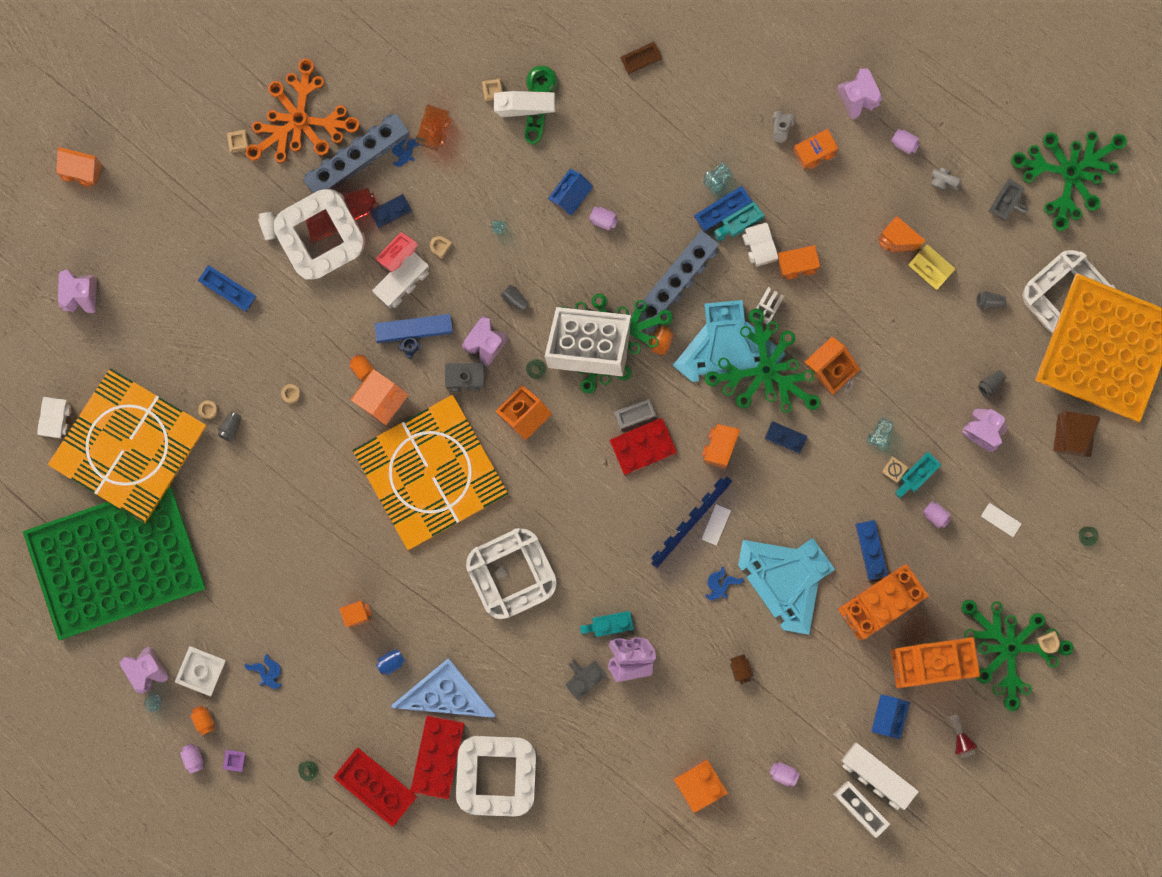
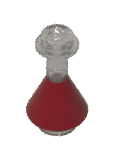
(964, 744)

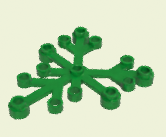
(1089, 160)
(635, 329)
(784, 382)
(994, 632)

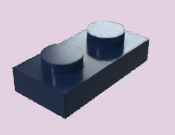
(390, 211)
(785, 437)

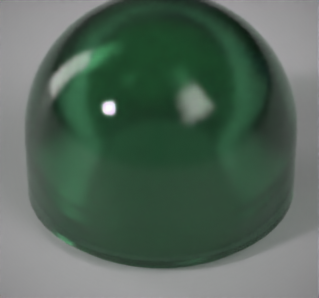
(540, 364)
(1088, 541)
(313, 770)

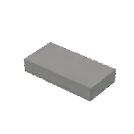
(635, 414)

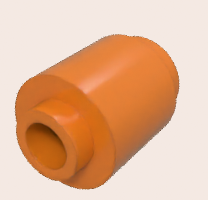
(665, 338)
(361, 367)
(202, 720)

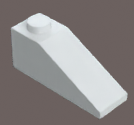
(523, 103)

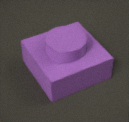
(234, 760)

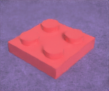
(396, 252)

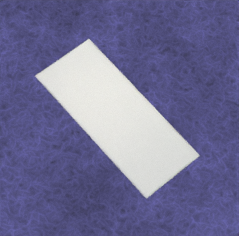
(1001, 519)
(716, 524)

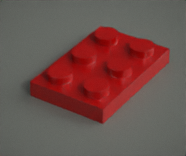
(643, 446)

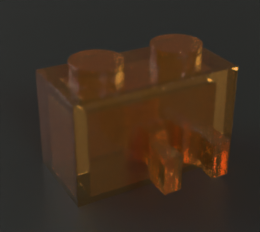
(433, 127)

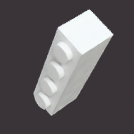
(878, 775)

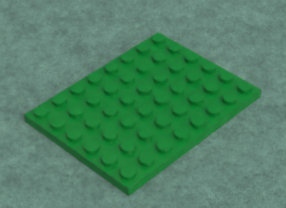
(111, 565)

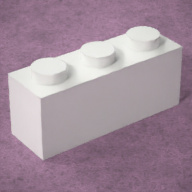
(401, 281)
(861, 809)

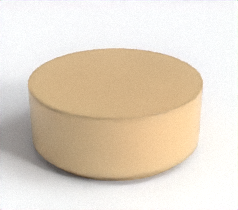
(291, 393)
(208, 410)

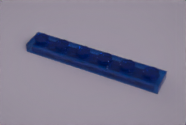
(684, 528)

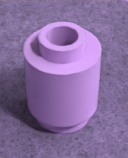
(905, 141)
(603, 218)
(937, 515)
(192, 758)
(784, 774)

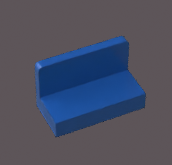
(571, 191)
(890, 716)

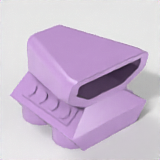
(860, 93)
(76, 292)
(485, 341)
(986, 429)
(631, 658)
(144, 670)

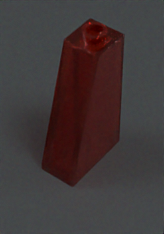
(359, 204)

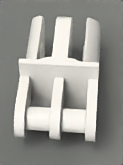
(766, 308)

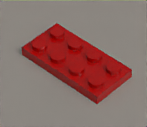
(437, 757)
(375, 786)

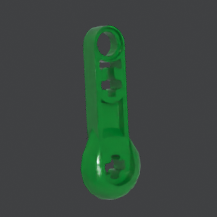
(533, 86)

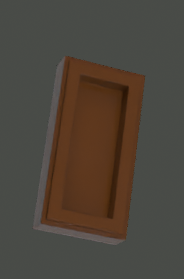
(641, 58)

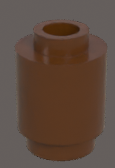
(741, 669)

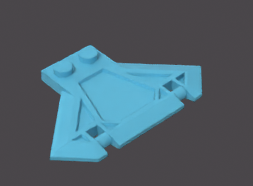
(722, 340)
(786, 579)

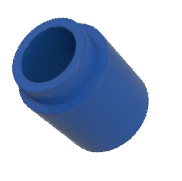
(390, 662)

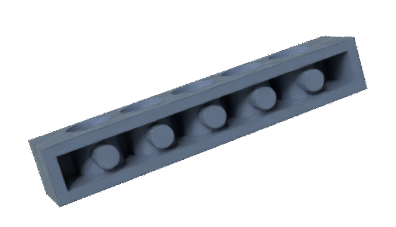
(368, 156)
(700, 242)

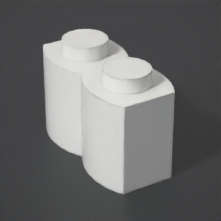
(760, 244)
(53, 417)

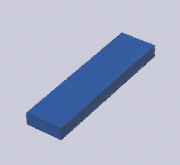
(413, 328)

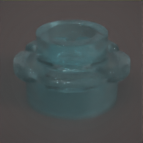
(498, 226)
(153, 703)

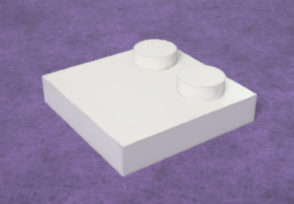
(200, 671)

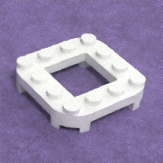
(343, 220)
(1033, 291)
(498, 548)
(467, 776)

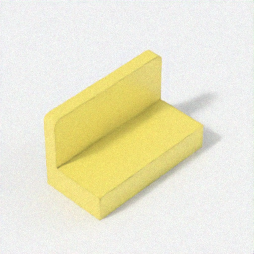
(931, 266)

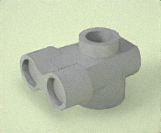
(782, 126)
(942, 178)

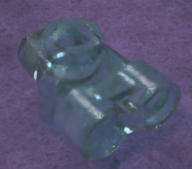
(715, 179)
(880, 438)

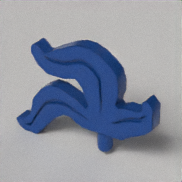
(404, 155)
(714, 585)
(273, 673)

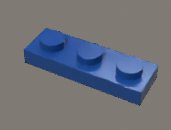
(722, 208)
(227, 288)
(871, 550)

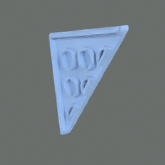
(444, 692)

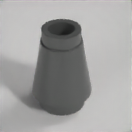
(514, 297)
(989, 300)
(991, 383)
(229, 427)

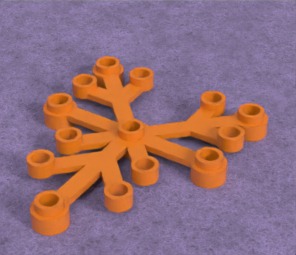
(280, 132)

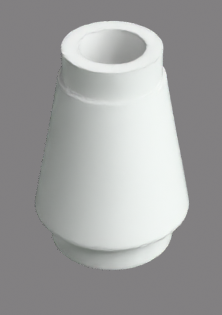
(266, 223)

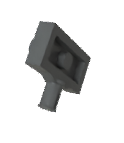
(1008, 200)
(584, 678)

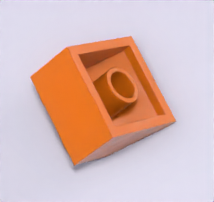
(78, 167)
(900, 237)
(832, 365)
(379, 397)
(524, 412)
(721, 445)
(700, 786)

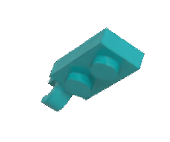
(739, 221)
(918, 474)
(609, 624)

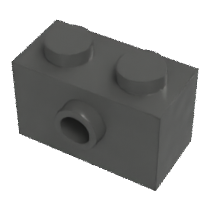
(464, 376)

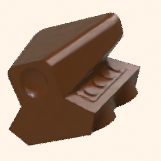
(1075, 433)

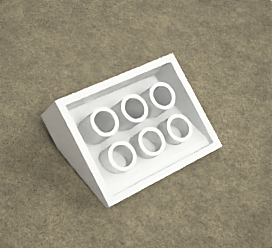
(588, 341)

